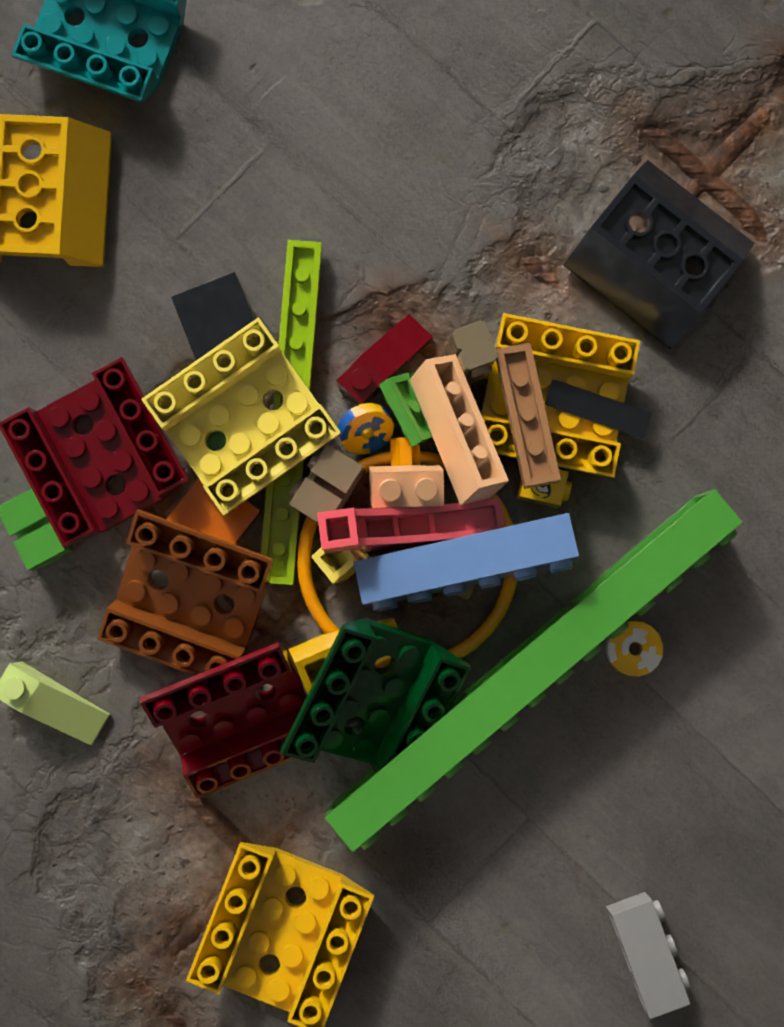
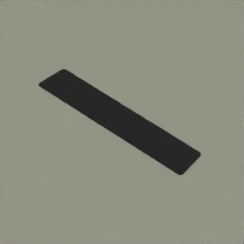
(598, 408)

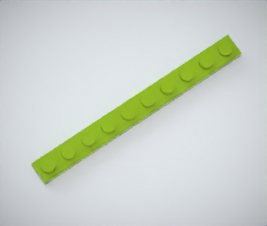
(297, 345)

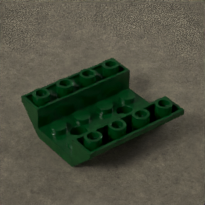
(392, 701)

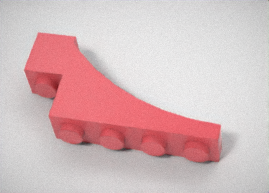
(405, 526)

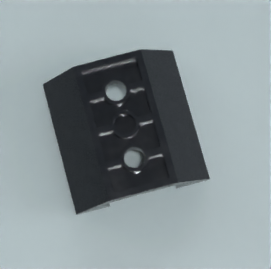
(646, 269)

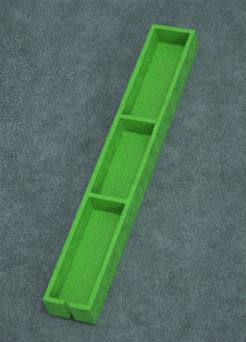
(533, 667)

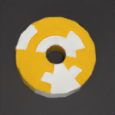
(648, 656)

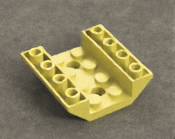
(227, 395)

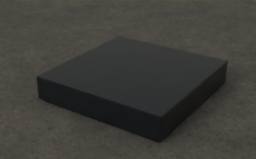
(212, 313)

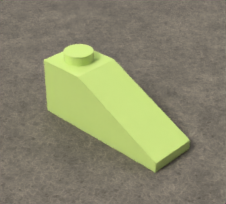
(51, 702)

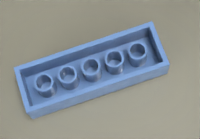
(466, 562)

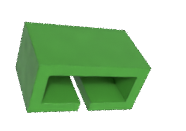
(37, 539)

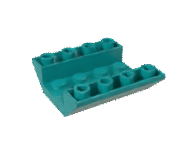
(101, 46)

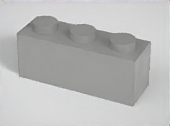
(649, 954)

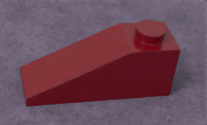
(383, 360)

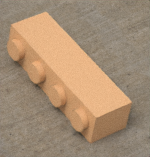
(458, 429)

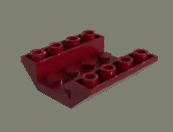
(74, 469)
(241, 724)

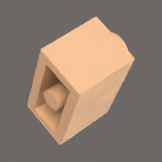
(406, 486)

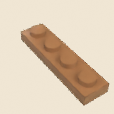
(527, 416)

